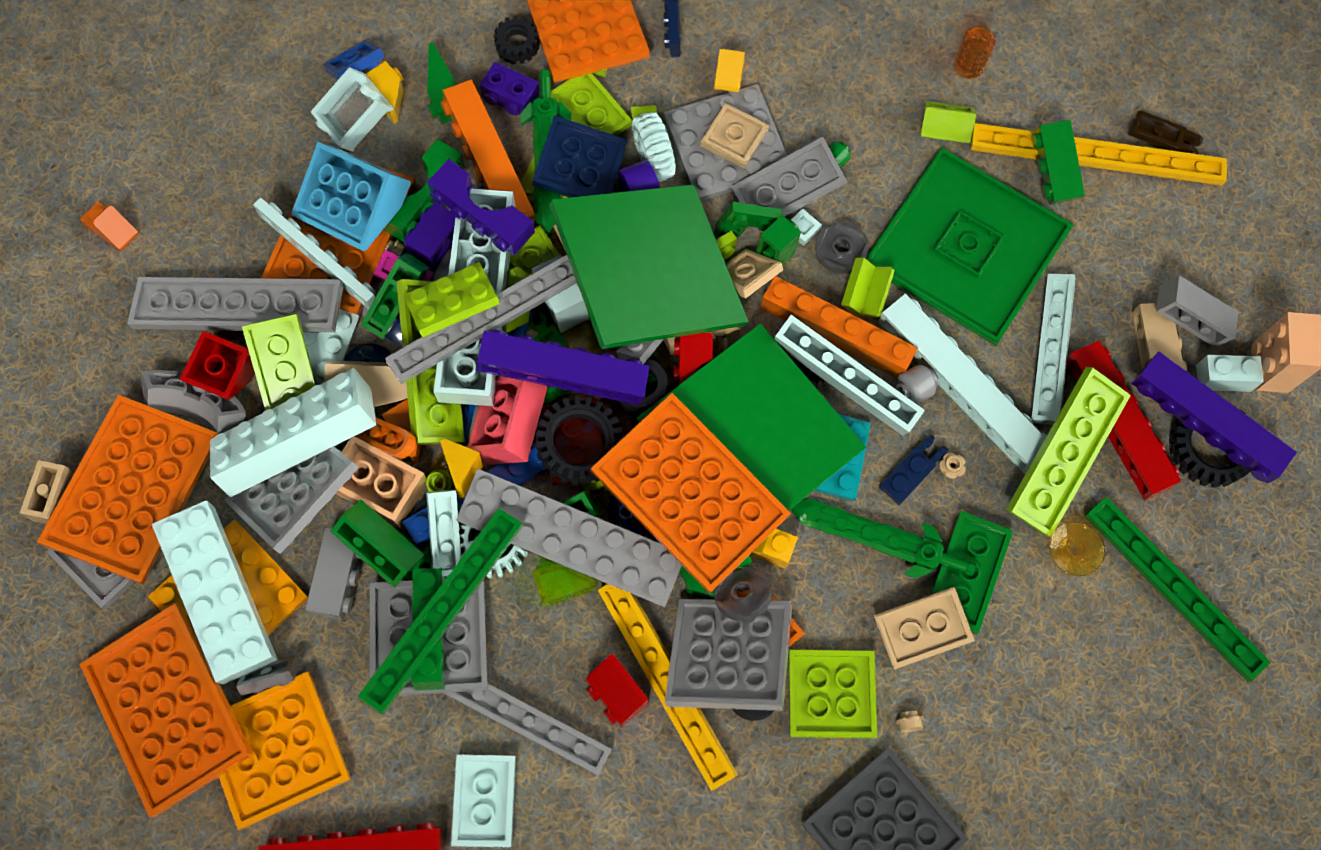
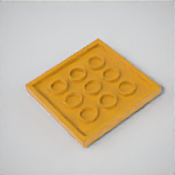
(270, 587)
(291, 751)

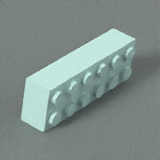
(291, 432)
(214, 592)

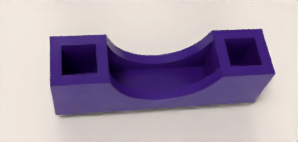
(506, 227)

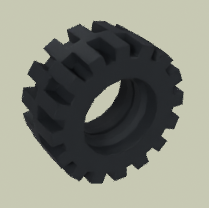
(516, 27)

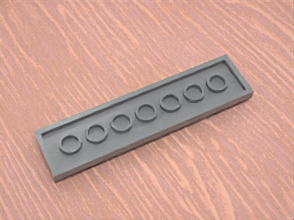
(233, 302)
(574, 538)

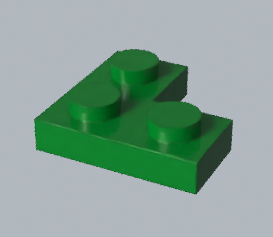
(741, 215)

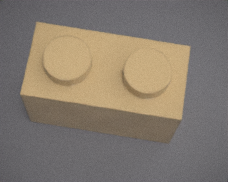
(45, 490)

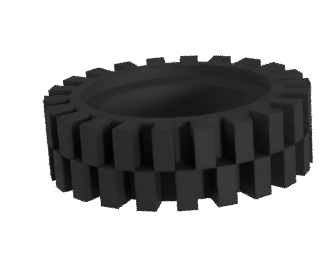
(569, 410)
(1195, 466)

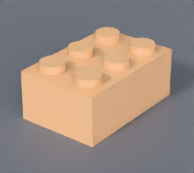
(1289, 351)
(382, 482)

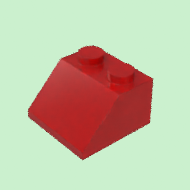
(218, 366)
(616, 691)

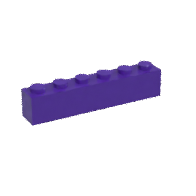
(562, 367)
(1214, 418)

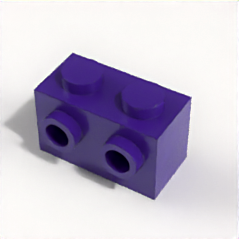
(508, 89)
(431, 236)

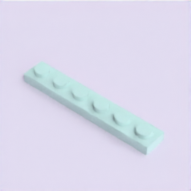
(309, 247)
(1053, 348)

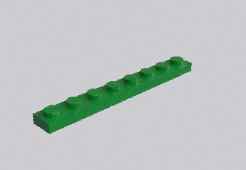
(1178, 590)
(439, 612)

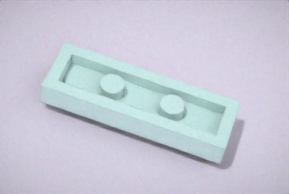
(443, 529)

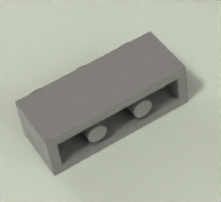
(1197, 311)
(333, 579)

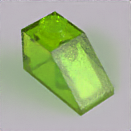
(560, 583)

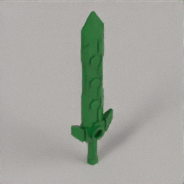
(543, 112)
(882, 537)

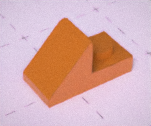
(109, 225)

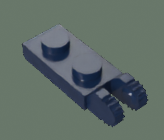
(672, 21)
(911, 472)

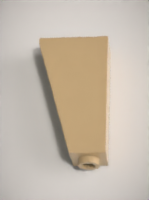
(377, 375)

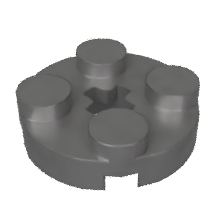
(835, 235)
(748, 607)

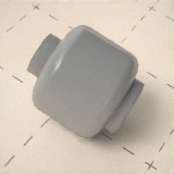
(917, 383)

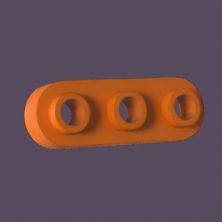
(389, 439)

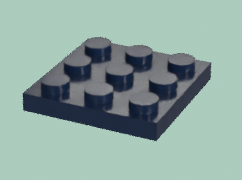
(578, 160)

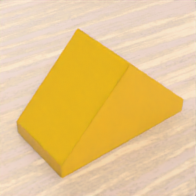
(729, 70)
(462, 465)

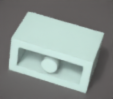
(1230, 372)

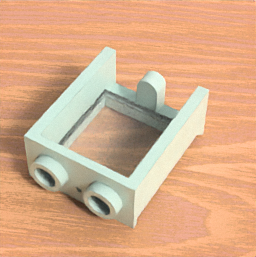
(350, 109)

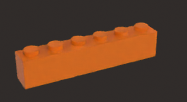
(482, 143)
(839, 327)

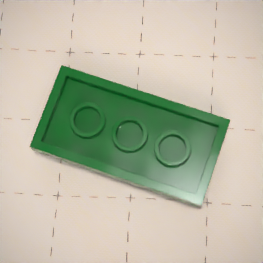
(980, 543)

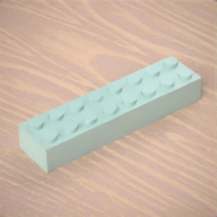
(456, 375)

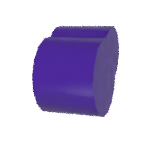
(638, 177)

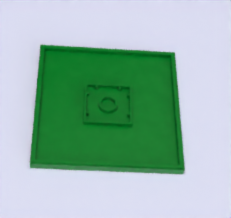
(969, 245)
(647, 265)
(769, 417)

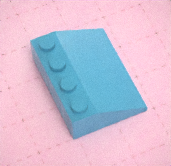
(348, 196)

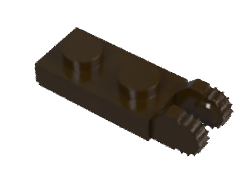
(1164, 133)

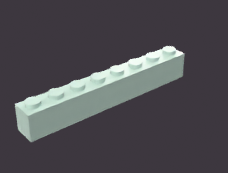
(965, 382)

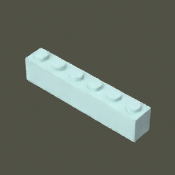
(848, 376)

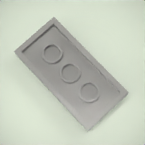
(793, 180)

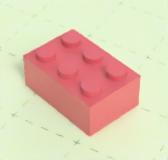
(508, 427)

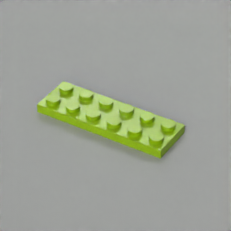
(428, 418)
(1068, 452)

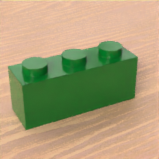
(1058, 162)
(377, 543)

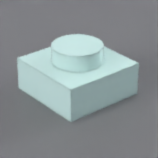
(807, 226)

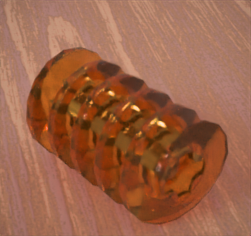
(974, 52)

